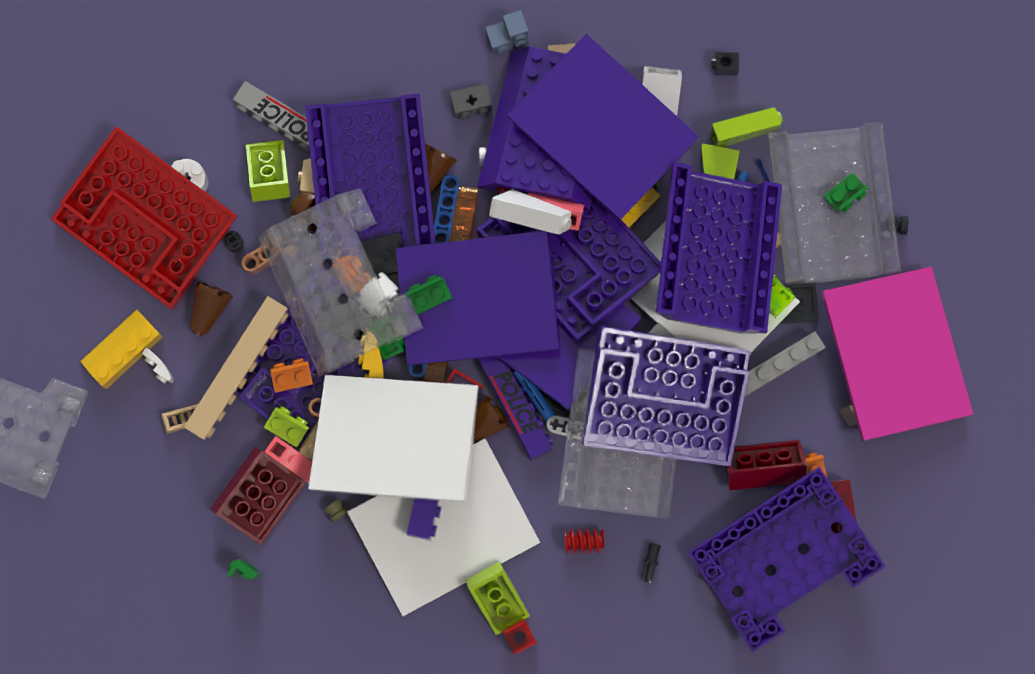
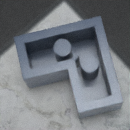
(508, 33)

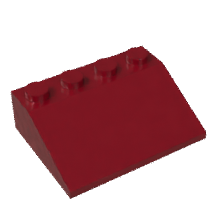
(258, 495)

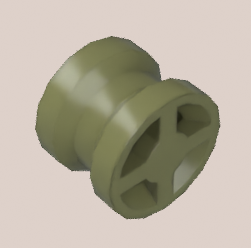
(336, 511)

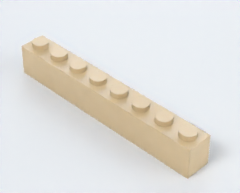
(236, 368)

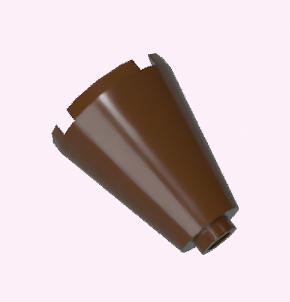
(438, 165)
(207, 307)
(489, 420)

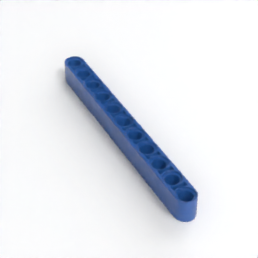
(442, 230)

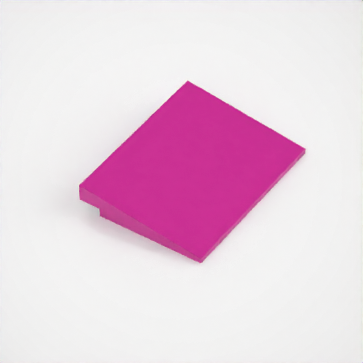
(897, 353)

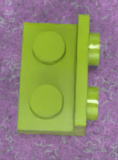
(286, 427)

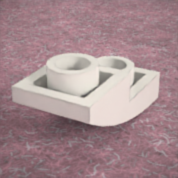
(161, 369)

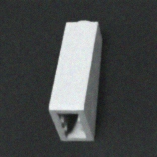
(530, 211)

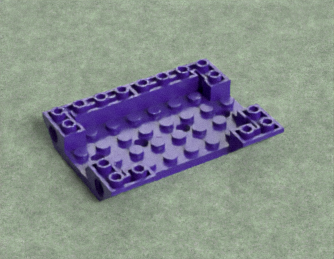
(772, 537)

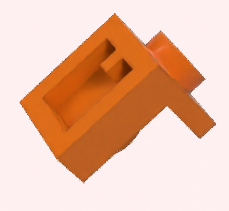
(814, 461)

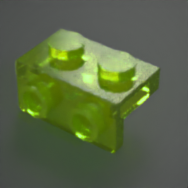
(780, 297)

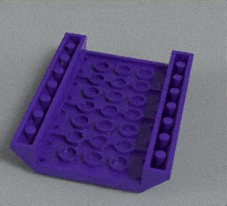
(382, 152)
(511, 155)
(718, 251)

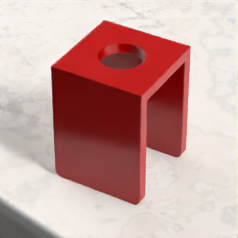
(456, 373)
(520, 627)

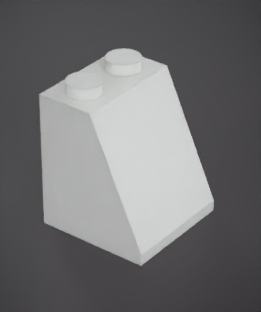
(664, 85)

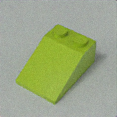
(267, 171)
(497, 598)

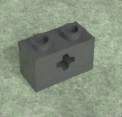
(480, 97)

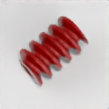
(584, 541)

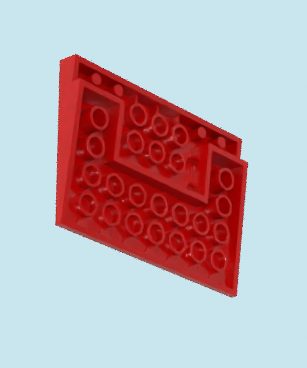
(144, 217)

